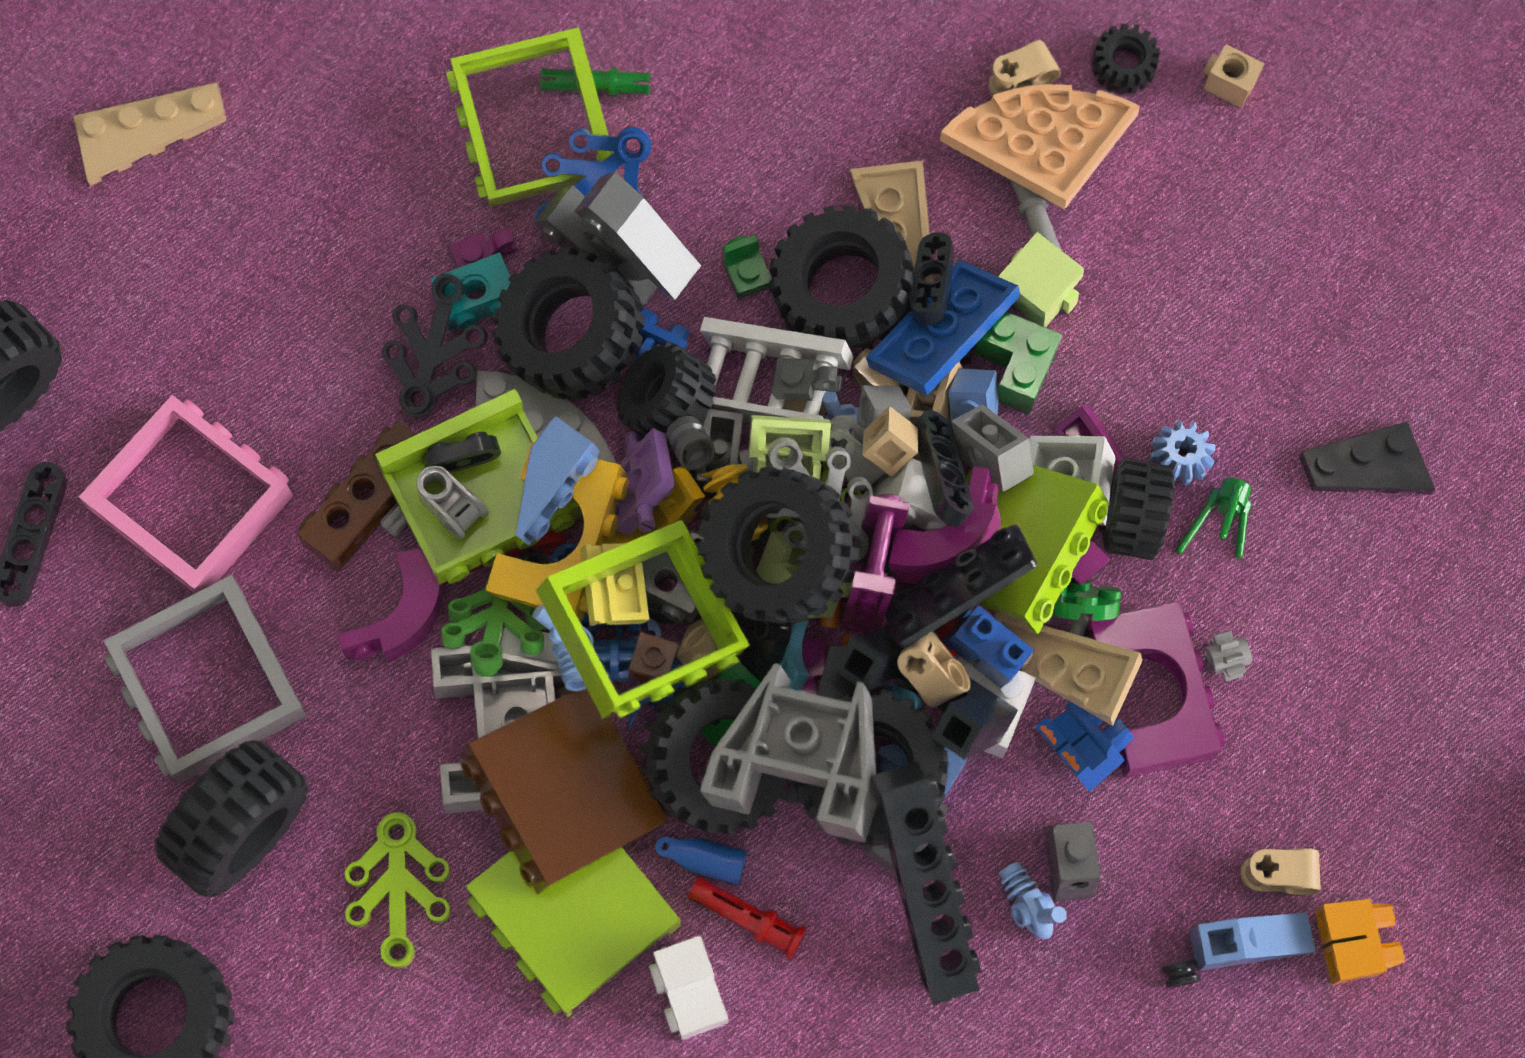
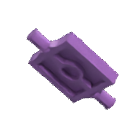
(649, 480)

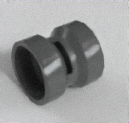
(690, 442)

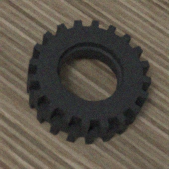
(670, 754)

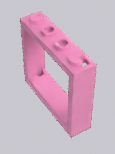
(237, 539)

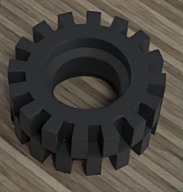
(1131, 41)

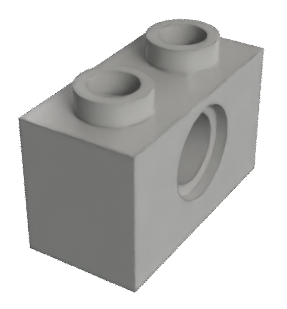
(994, 444)

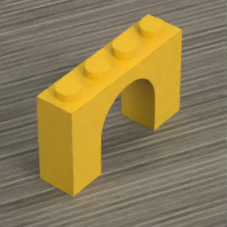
(598, 499)

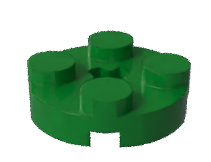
(1085, 600)

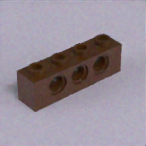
(339, 545)

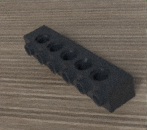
(896, 794)

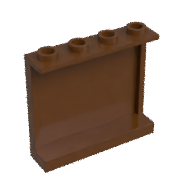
(561, 788)

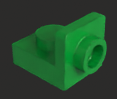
(745, 266)

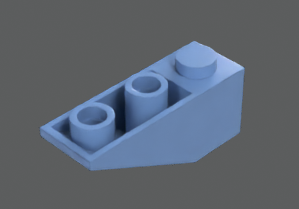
(553, 470)
(1251, 940)

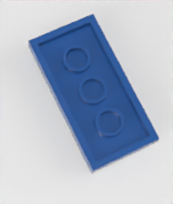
(927, 353)

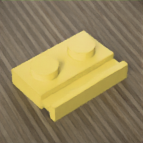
(617, 597)

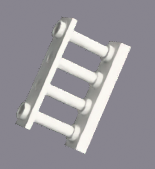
(772, 342)

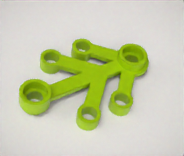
(396, 882)

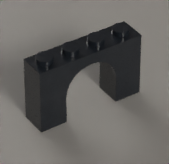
(969, 720)

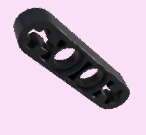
(943, 469)
(35, 534)

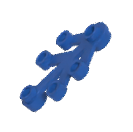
(596, 169)

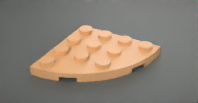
(1042, 136)

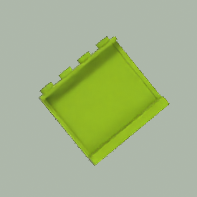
(493, 483)
(1058, 522)
(575, 929)

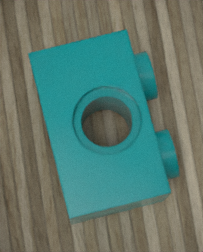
(483, 275)

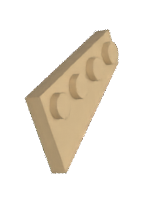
(127, 132)
(1078, 667)

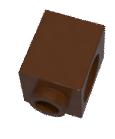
(652, 658)

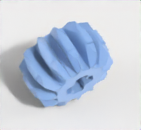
(1197, 456)

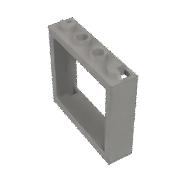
(135, 696)

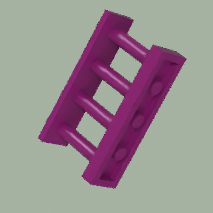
(872, 589)

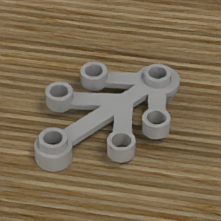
(834, 479)

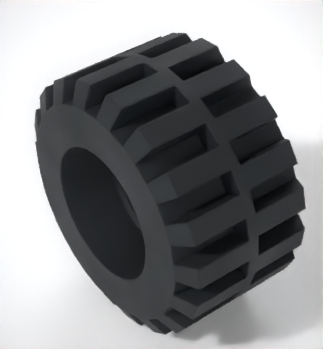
(665, 387)
(1138, 509)

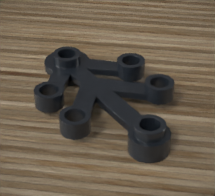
(431, 351)

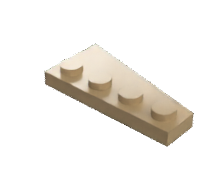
(898, 195)

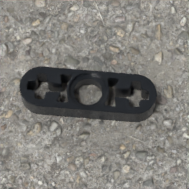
(939, 289)

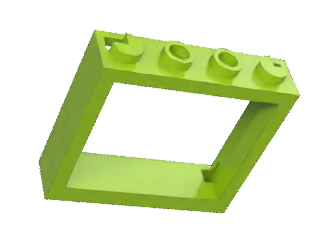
(510, 54)
(685, 557)

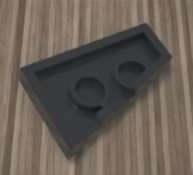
(1371, 461)

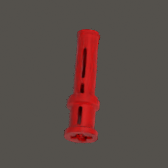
(765, 925)

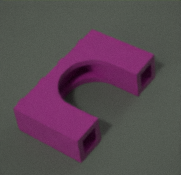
(1164, 637)

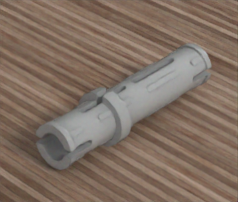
(1033, 209)

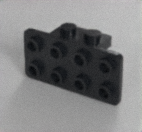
(959, 586)

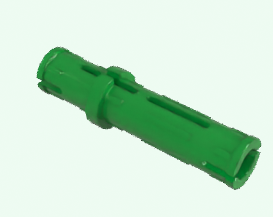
(605, 81)

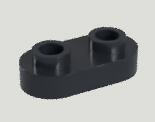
(473, 451)
(766, 647)

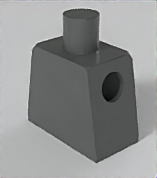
(1072, 860)

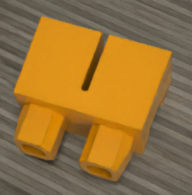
(1360, 957)

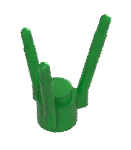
(1231, 502)

